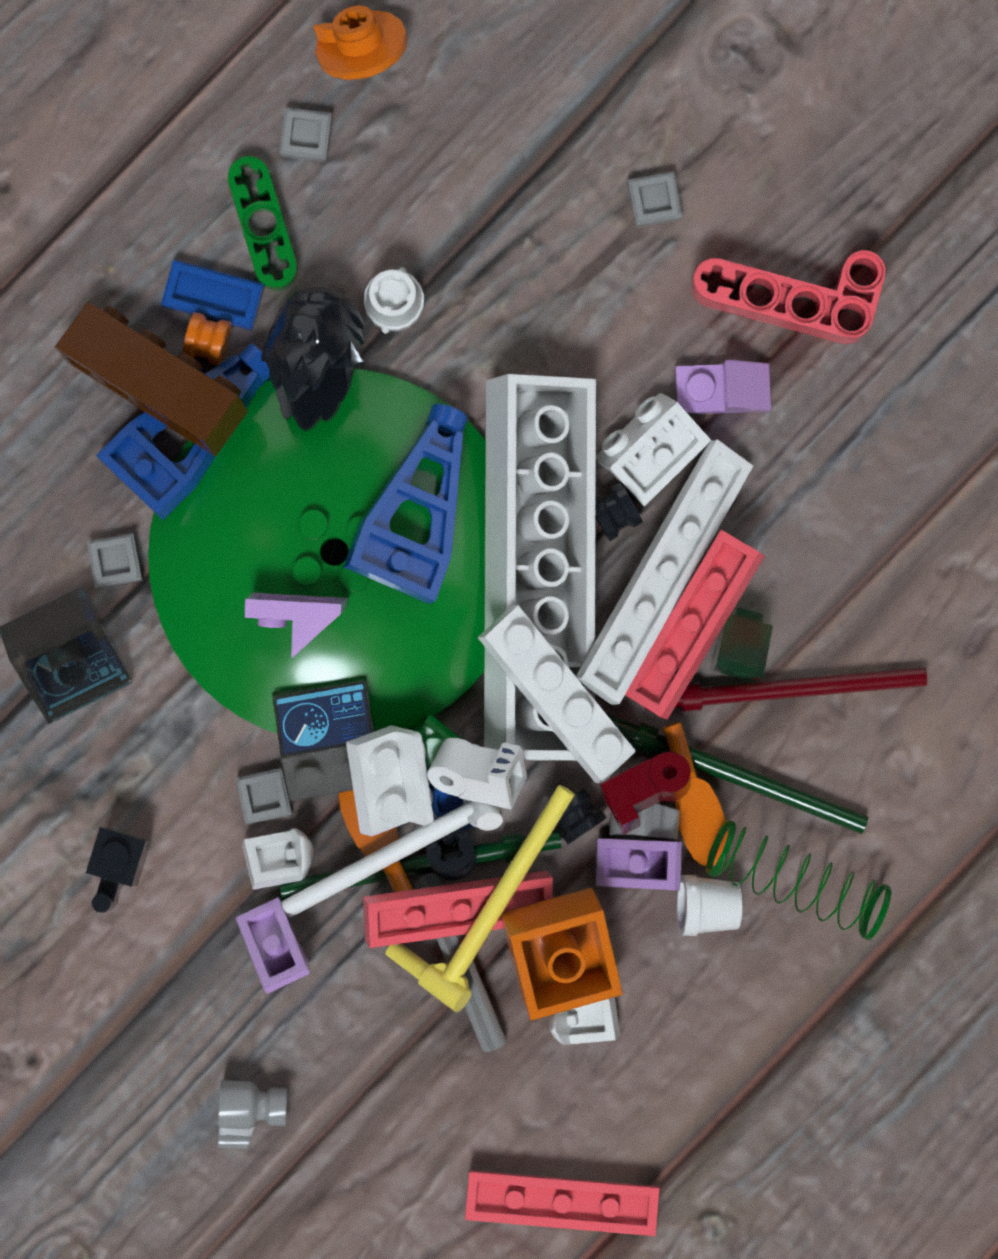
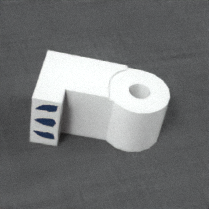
(479, 772)

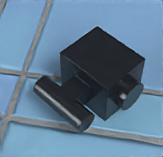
(117, 861)

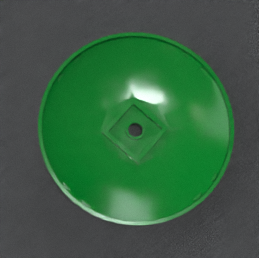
(261, 530)

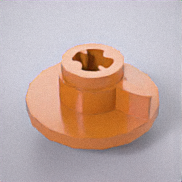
(359, 43)

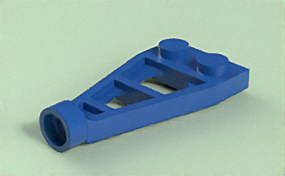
(148, 471)
(393, 558)

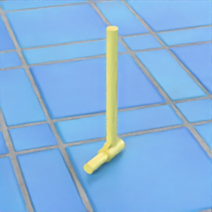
(448, 980)

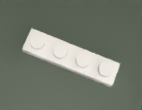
(556, 694)

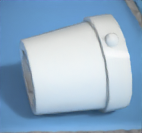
(394, 300)
(707, 905)

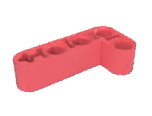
(785, 289)

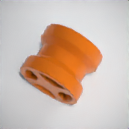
(207, 339)

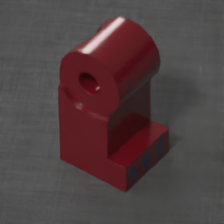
(644, 785)

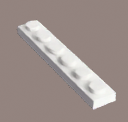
(664, 572)

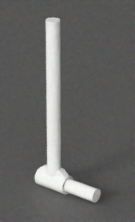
(477, 814)

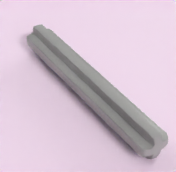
(479, 1005)

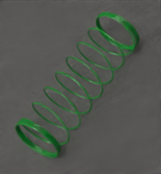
(712, 871)

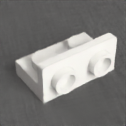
(652, 447)
(389, 780)

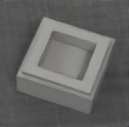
(305, 135)
(654, 199)
(114, 561)
(264, 796)

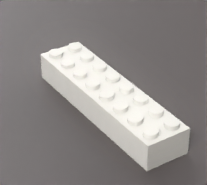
(538, 538)

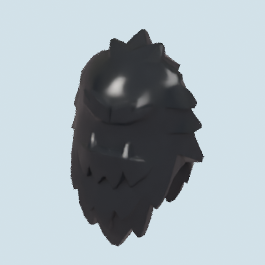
(313, 354)

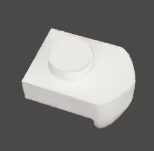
(278, 858)
(586, 1023)

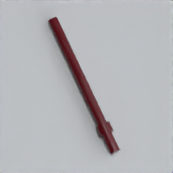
(697, 696)

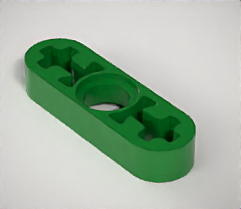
(265, 187)

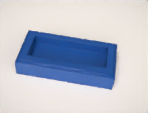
(212, 294)

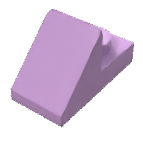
(723, 387)
(308, 614)
(638, 864)
(273, 945)

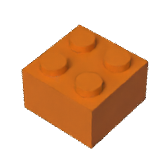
(561, 953)

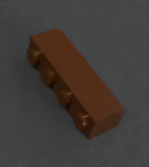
(153, 378)

